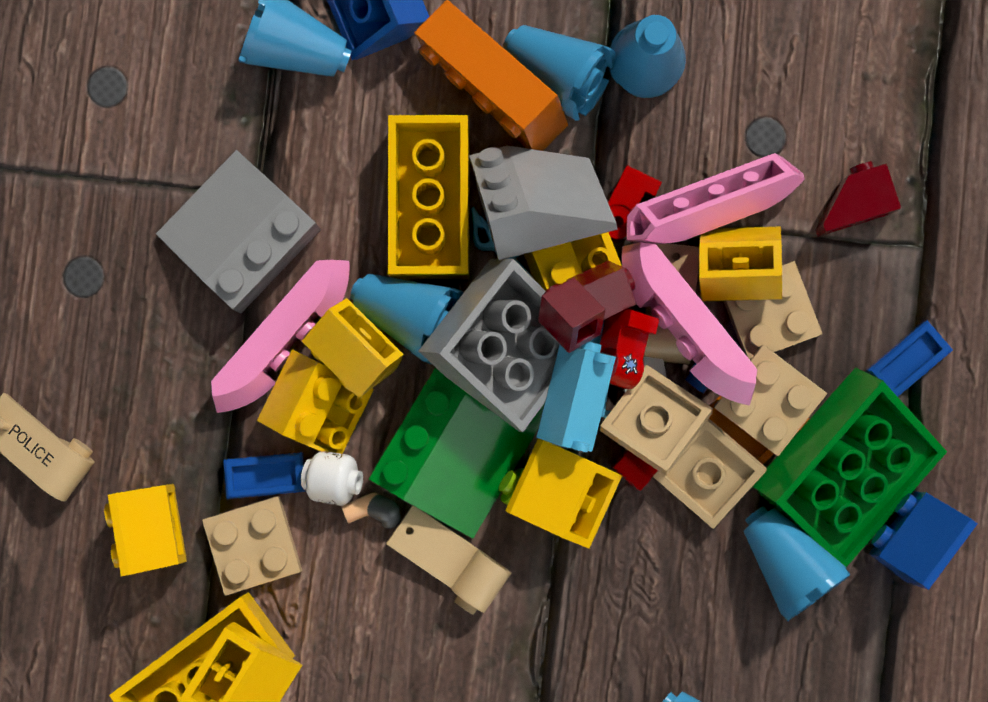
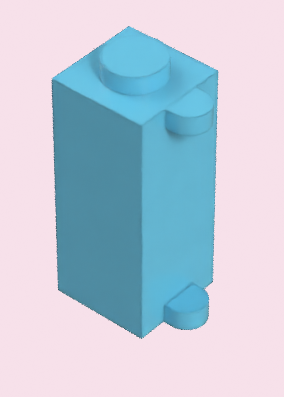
(576, 397)

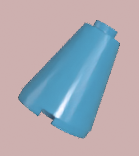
(293, 41)
(648, 57)
(564, 64)
(404, 308)
(791, 562)

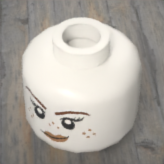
(331, 478)

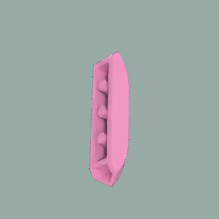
(713, 201)
(698, 333)
(246, 373)

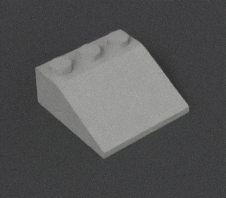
(538, 199)
(238, 232)
(496, 344)

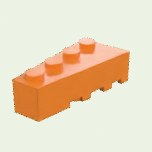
(492, 77)

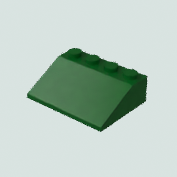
(451, 455)
(850, 466)

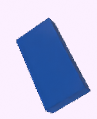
(910, 358)
(263, 475)

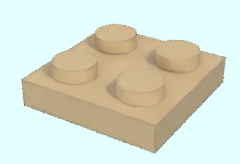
(775, 321)
(779, 402)
(656, 420)
(712, 474)
(252, 545)

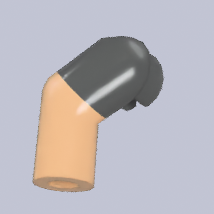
(375, 506)

